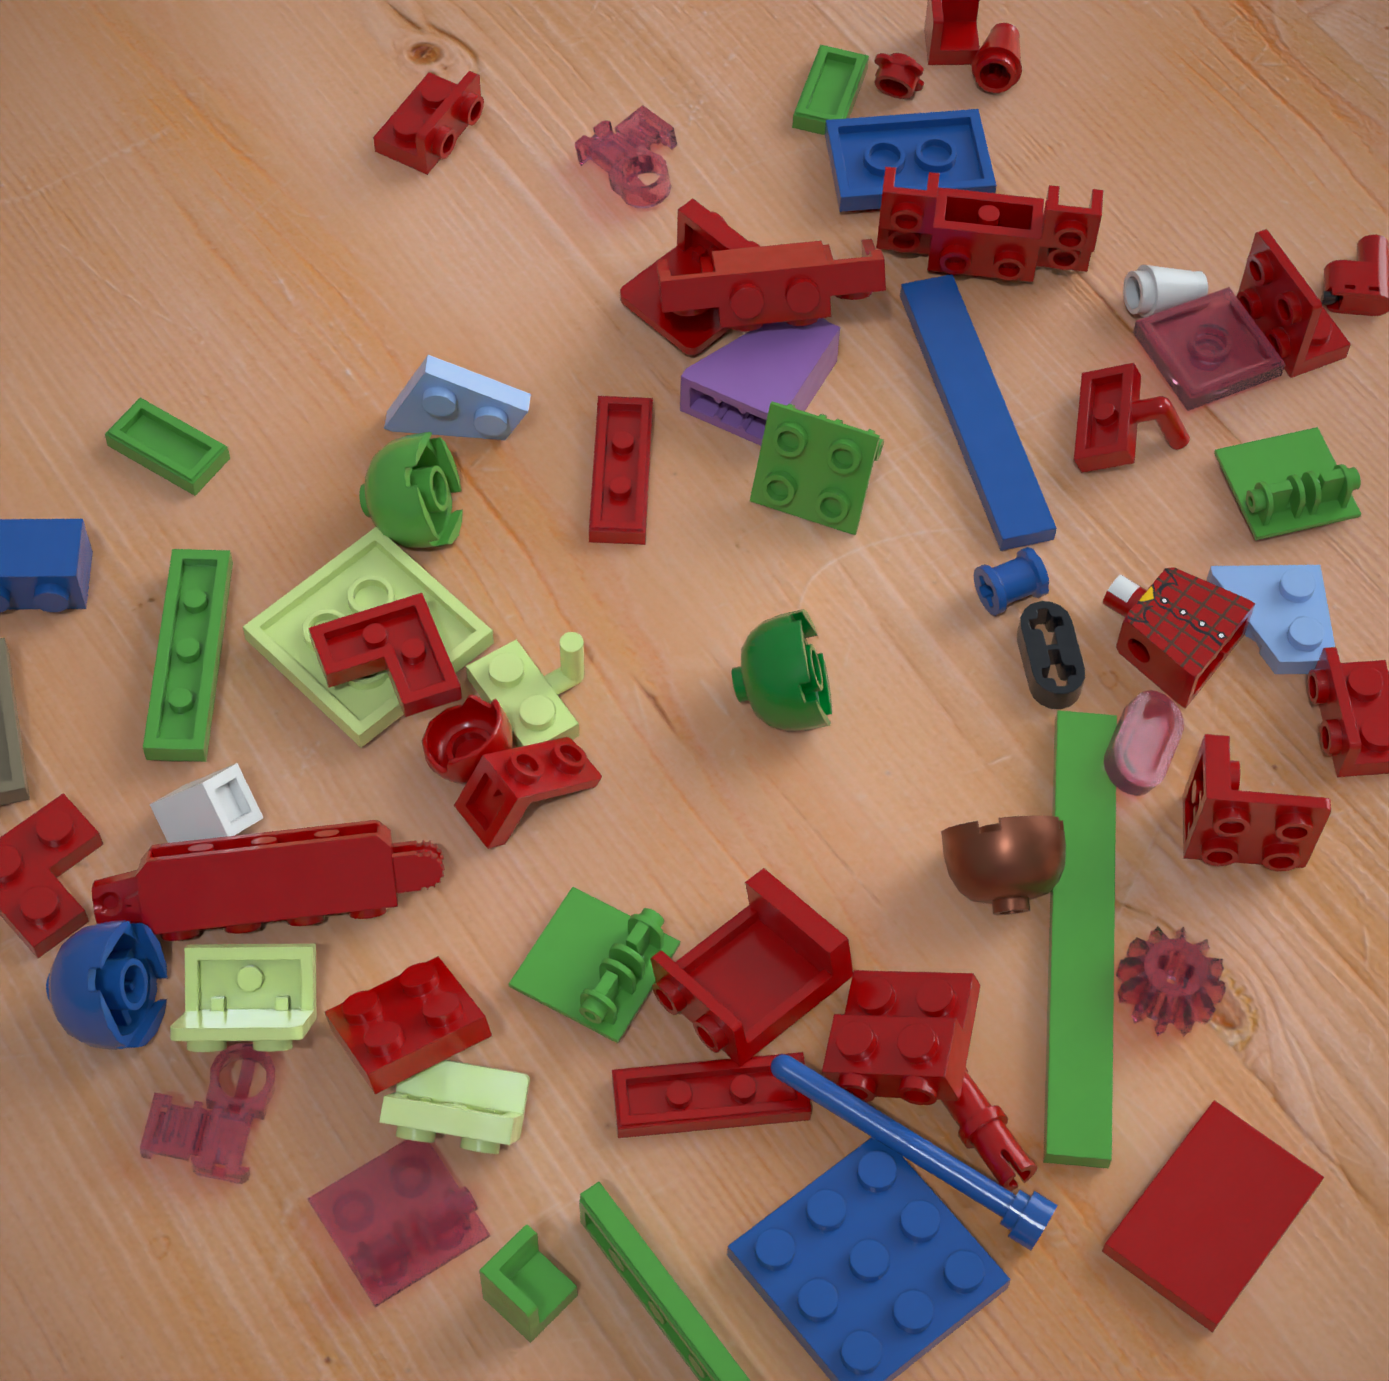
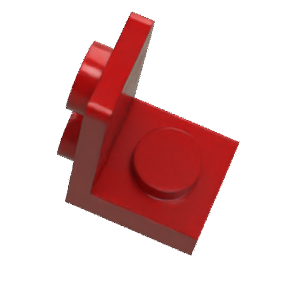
(514, 778)

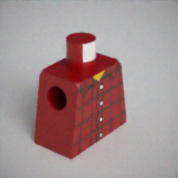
(1178, 629)

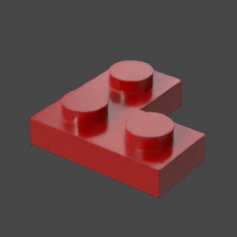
(393, 639)
(31, 861)

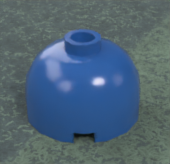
(108, 985)

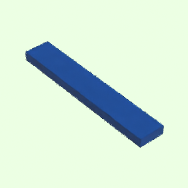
(977, 413)

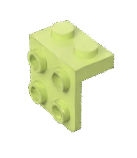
(247, 996)

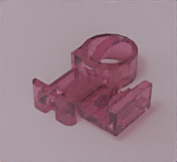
(633, 146)
(215, 1134)

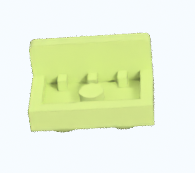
(461, 1101)

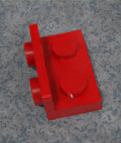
(430, 121)
(1353, 713)

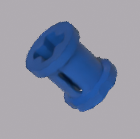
(1011, 581)

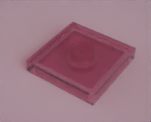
(1208, 348)

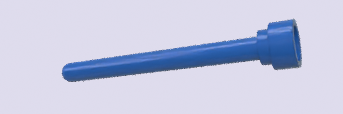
(1020, 1213)

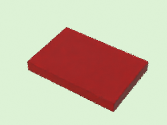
(1212, 1215)

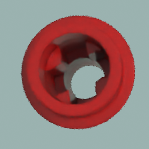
(999, 59)

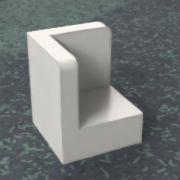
(208, 807)

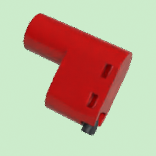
(1359, 285)

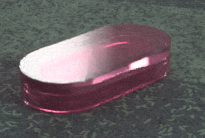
(1144, 743)

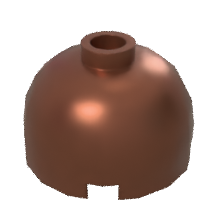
(1006, 860)

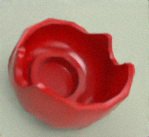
(463, 735)

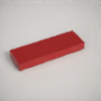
(621, 470)
(704, 1097)

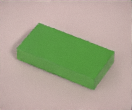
(830, 88)
(167, 446)

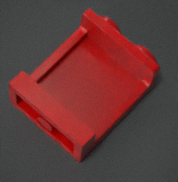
(755, 971)

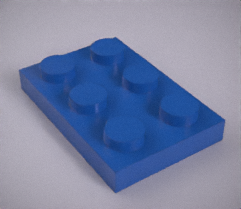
(914, 145)

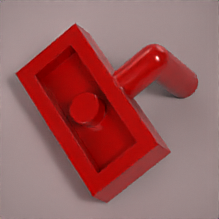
(1110, 418)

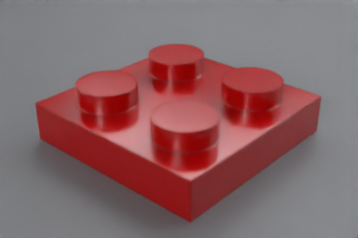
(407, 1024)

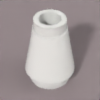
(1161, 288)

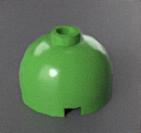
(411, 492)

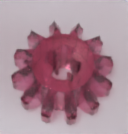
(1146, 985)

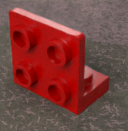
(1288, 309)
(1245, 826)

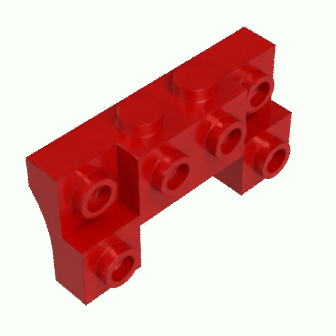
(986, 230)
(772, 284)

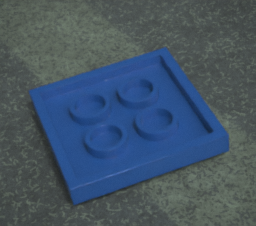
(868, 1267)

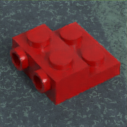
(903, 1035)

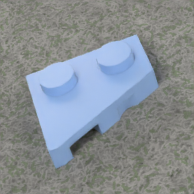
(456, 403)
(1288, 615)

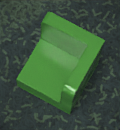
(525, 1285)

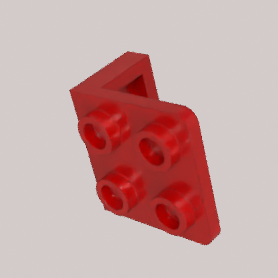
(697, 236)

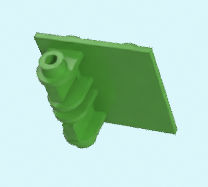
(814, 467)
(1289, 483)
(594, 963)

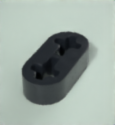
(1062, 653)

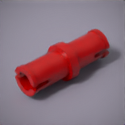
(986, 1131)

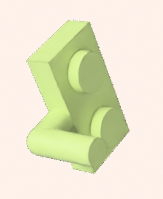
(526, 694)

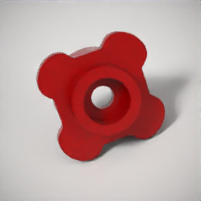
(898, 75)

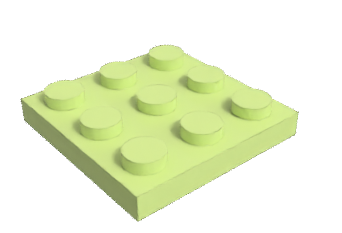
(359, 579)

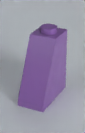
(762, 366)

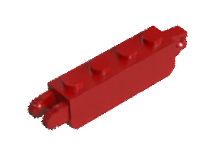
(268, 878)

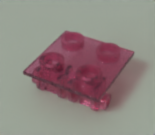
(399, 1218)

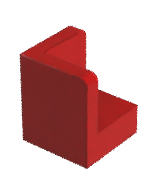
(951, 32)

